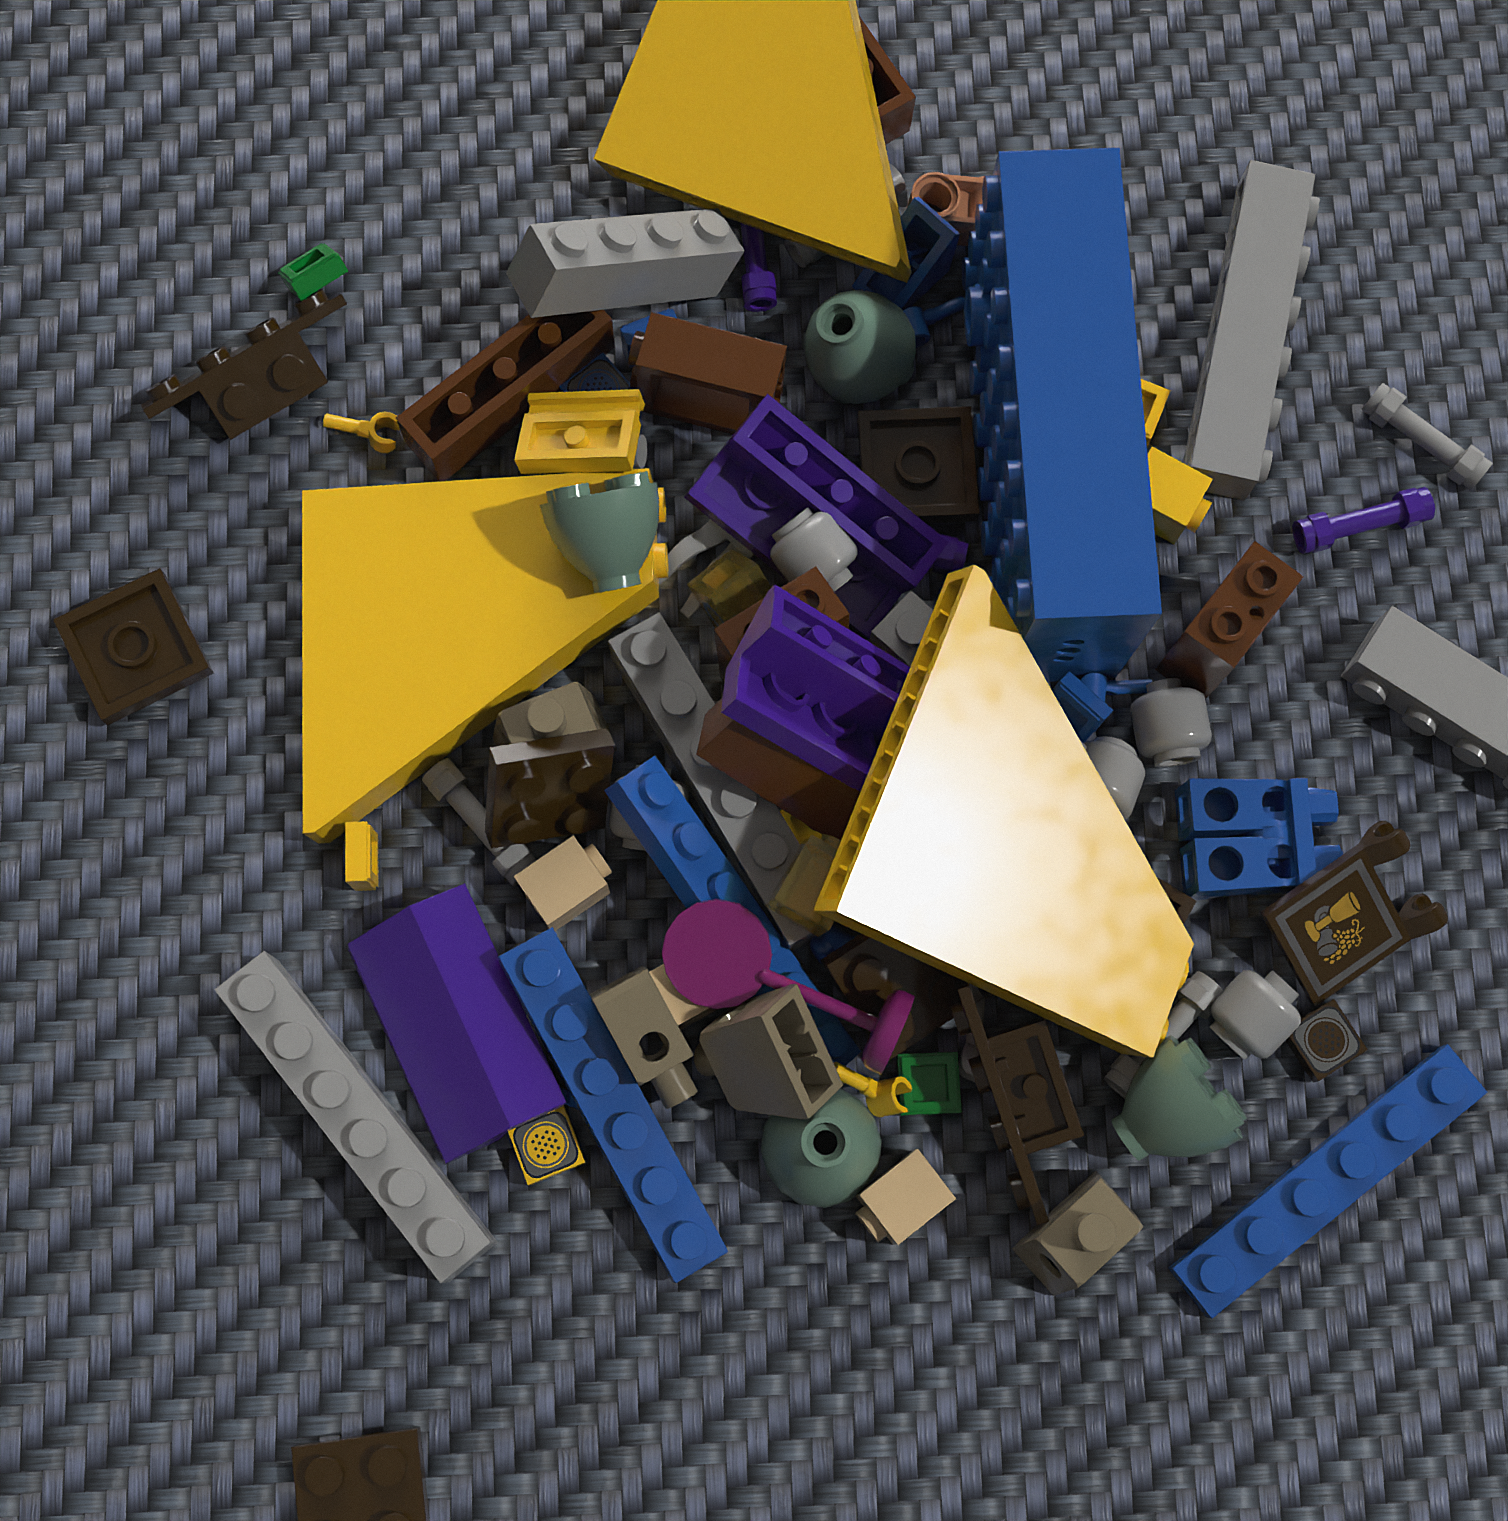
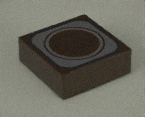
(1325, 1041)

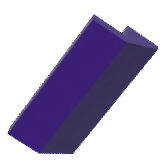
(779, 469)
(812, 687)
(454, 1023)

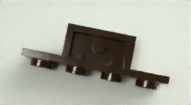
(256, 377)
(1027, 1089)

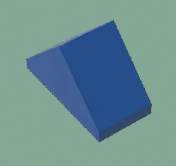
(930, 253)

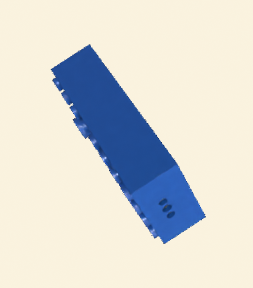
(1061, 409)

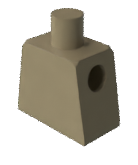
(552, 714)
(634, 1008)
(769, 1056)
(1079, 1236)

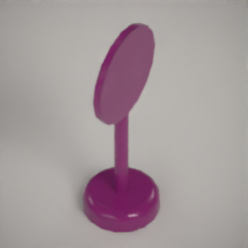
(723, 955)

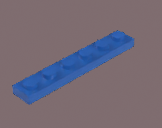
(703, 873)
(612, 1105)
(1327, 1181)

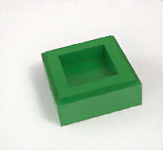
(312, 271)
(933, 1083)

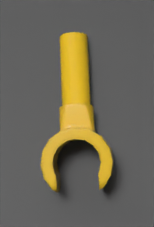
(366, 428)
(879, 1094)

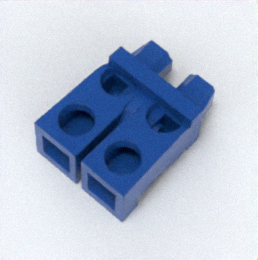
(1251, 835)

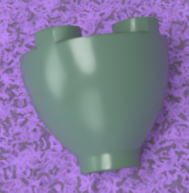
(868, 358)
(605, 531)
(1175, 1107)
(819, 1178)

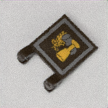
(1344, 918)

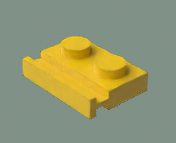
(580, 432)

